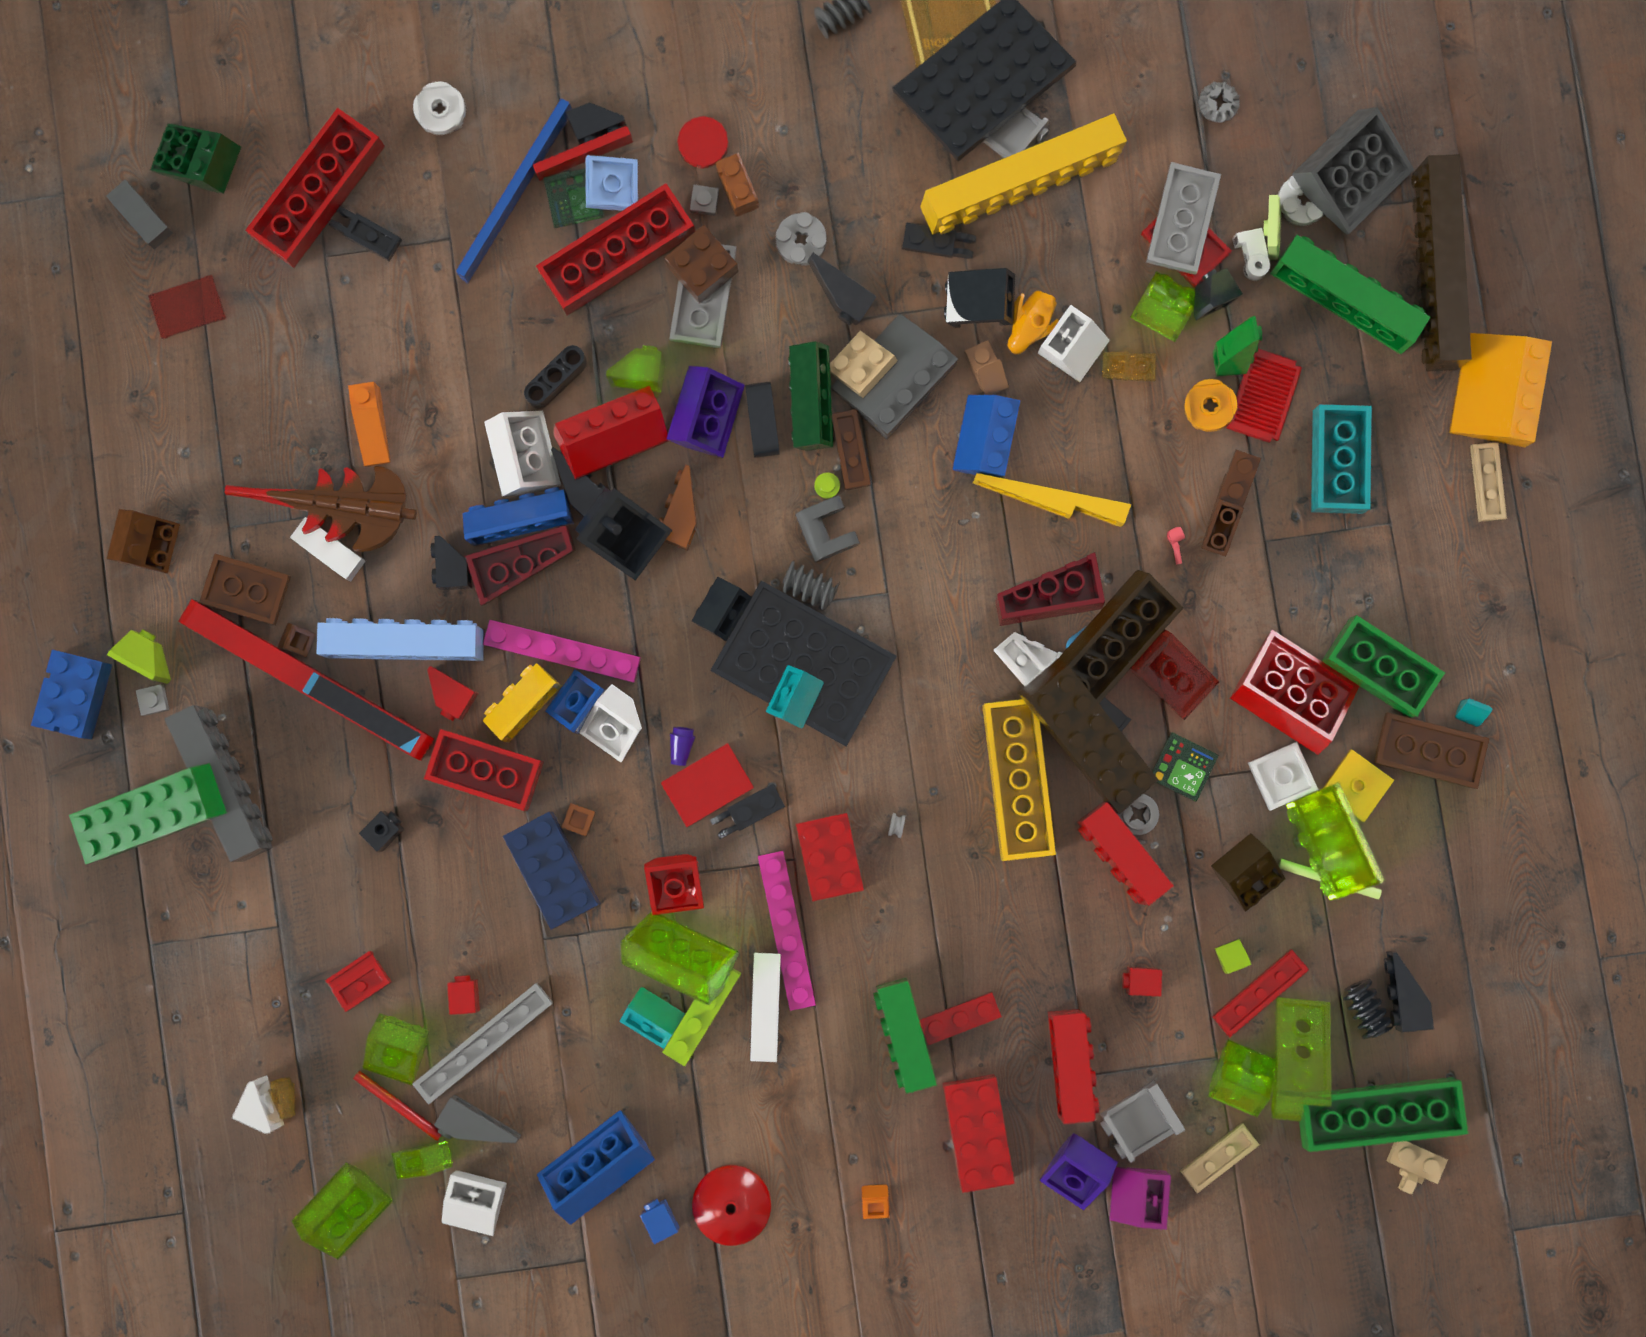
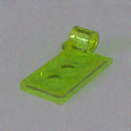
(1298, 1078)

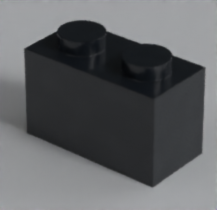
(721, 608)

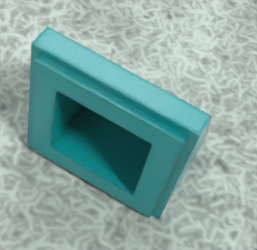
(1472, 712)

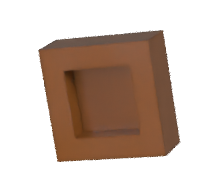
(578, 819)

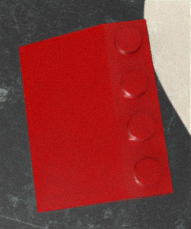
(1295, 692)

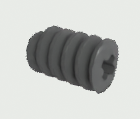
(837, 13)
(809, 586)

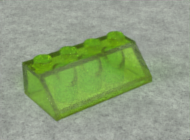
(678, 957)

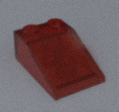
(1174, 674)

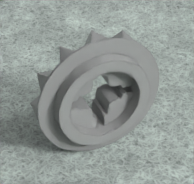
(1208, 105)
(1150, 815)

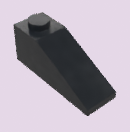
(845, 295)

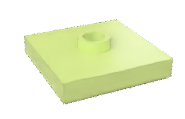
(1272, 227)

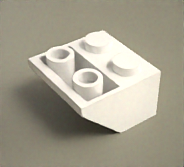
(1074, 343)
(473, 1202)

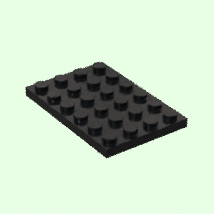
(984, 77)
(786, 632)

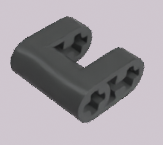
(816, 534)

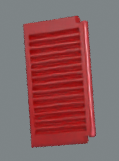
(1265, 396)

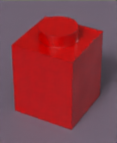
(1142, 981)
(463, 995)

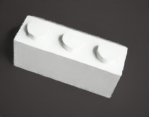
(522, 452)

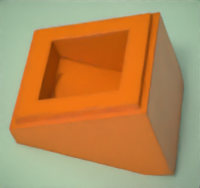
(875, 1201)

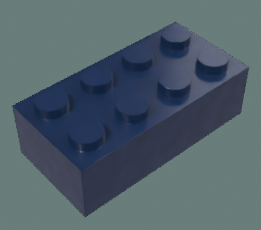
(551, 870)

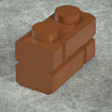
(737, 184)

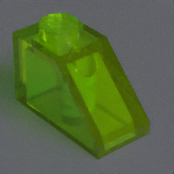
(422, 1160)

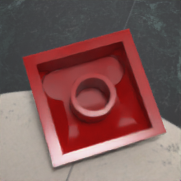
(674, 884)

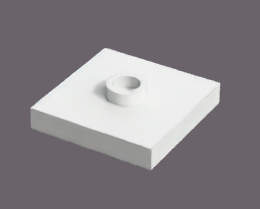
(1283, 776)

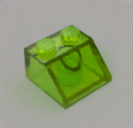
(638, 370)
(395, 1049)

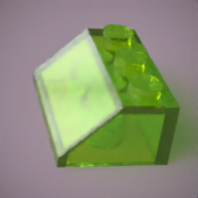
(341, 1211)

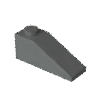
(468, 1122)

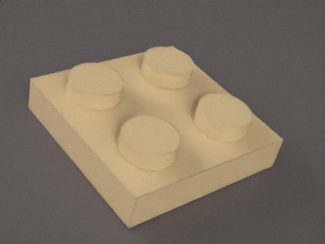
(862, 364)

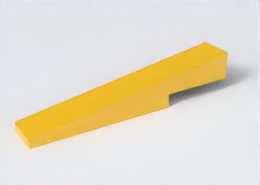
(1057, 501)

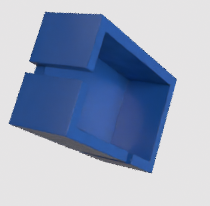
(71, 695)

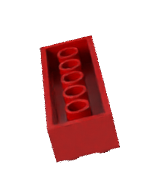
(315, 187)
(616, 249)

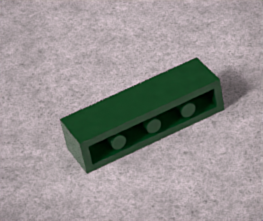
(810, 396)

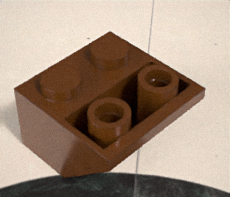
(143, 541)

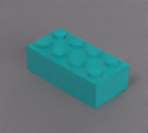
(1341, 459)

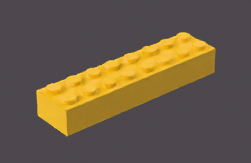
(1023, 174)

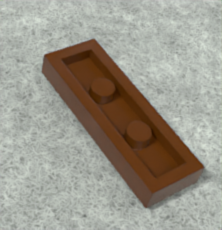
(850, 449)

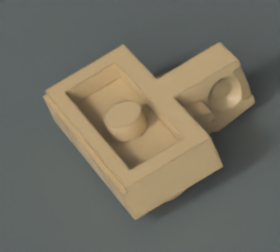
(1415, 1165)

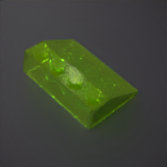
(1334, 842)

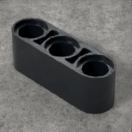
(558, 364)
(762, 419)

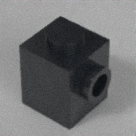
(382, 830)

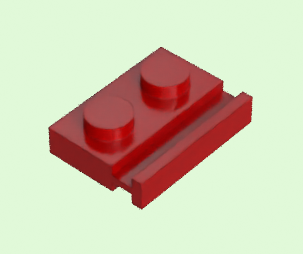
(358, 981)

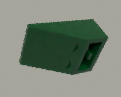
(196, 157)

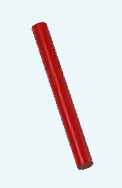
(397, 1105)

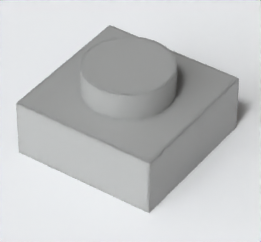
(704, 200)
(152, 700)

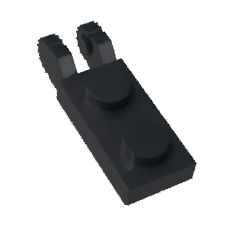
(367, 234)
(920, 239)
(750, 810)

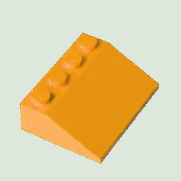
(1501, 389)

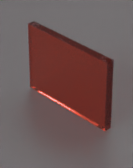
(186, 306)

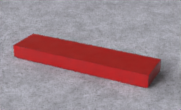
(577, 155)
(1260, 993)

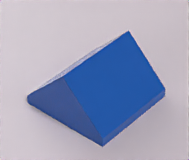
(575, 701)

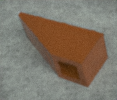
(681, 511)

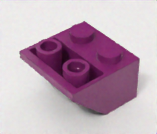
(1140, 1197)

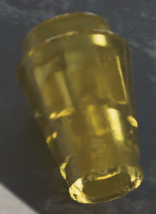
(283, 1096)

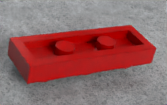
(960, 1018)

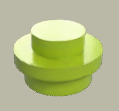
(827, 485)

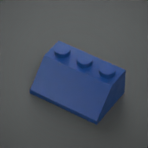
(986, 435)

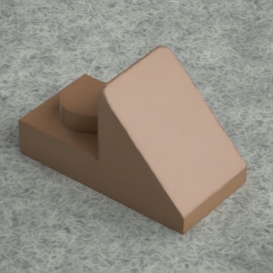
(987, 368)

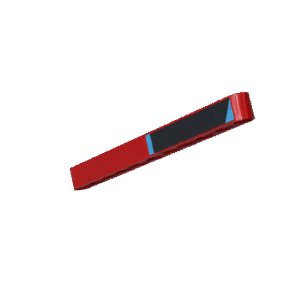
(306, 679)

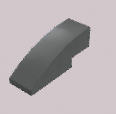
(139, 214)

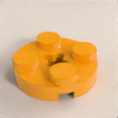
(1220, 394)

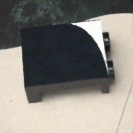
(980, 297)

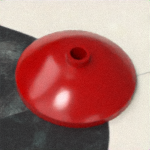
(731, 1186)

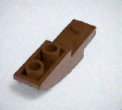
(1230, 503)

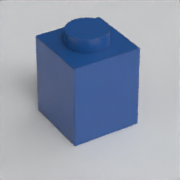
(659, 1220)

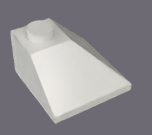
(613, 723)

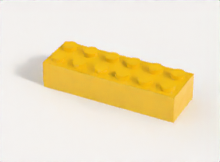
(1018, 780)

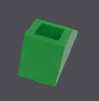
(1236, 349)

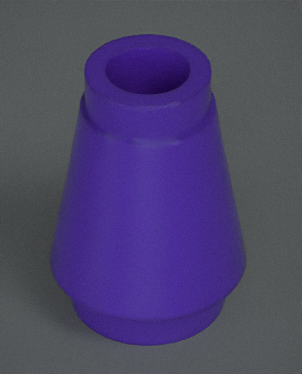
(680, 745)

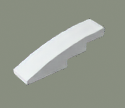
(765, 1007)

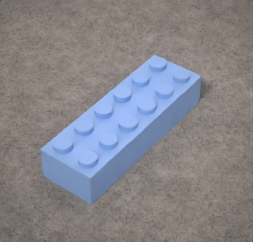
(400, 641)

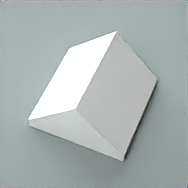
(257, 1107)

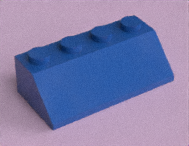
(517, 517)
(595, 1167)

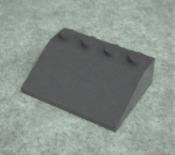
(1354, 169)
(919, 370)

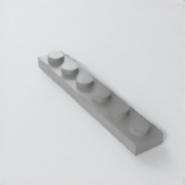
(482, 1043)

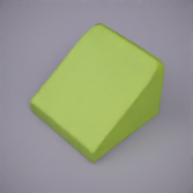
(1232, 956)

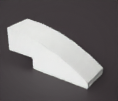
(332, 553)

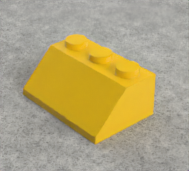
(521, 702)

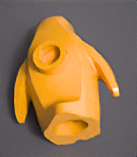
(1031, 320)

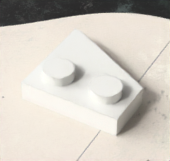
(1025, 657)

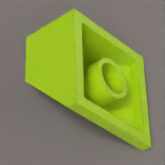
(142, 654)

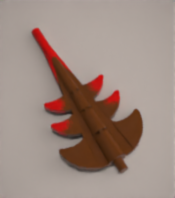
(376, 510)

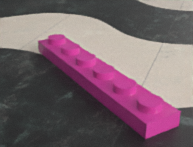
(562, 651)
(786, 930)

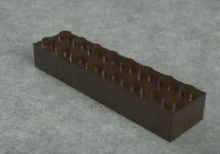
(1442, 262)

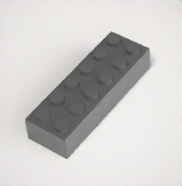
(200, 744)

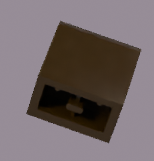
(1248, 872)

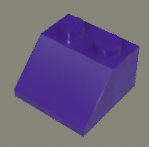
(1079, 1171)

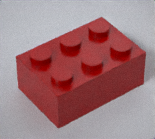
(829, 857)

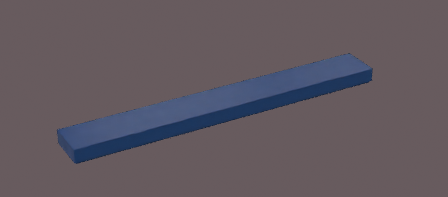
(513, 191)

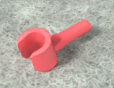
(1174, 536)

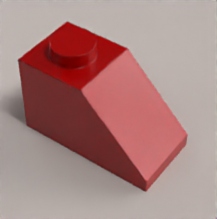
(450, 694)

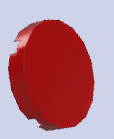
(702, 142)

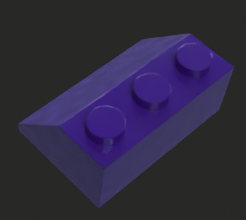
(705, 411)

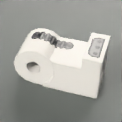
(1254, 253)

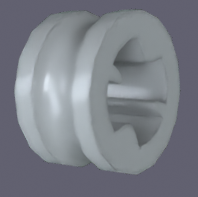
(896, 825)

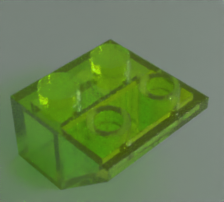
(1165, 306)
(1243, 1078)

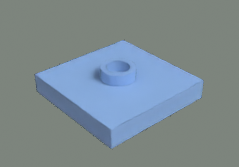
(611, 182)

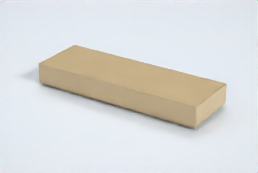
(1488, 482)
(1219, 1157)

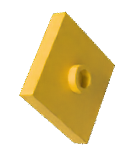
(1361, 783)

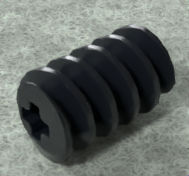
(1368, 1009)

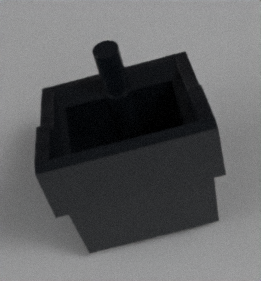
(622, 532)

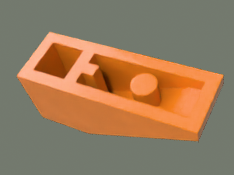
(369, 423)

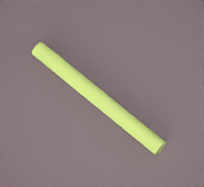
(1309, 873)

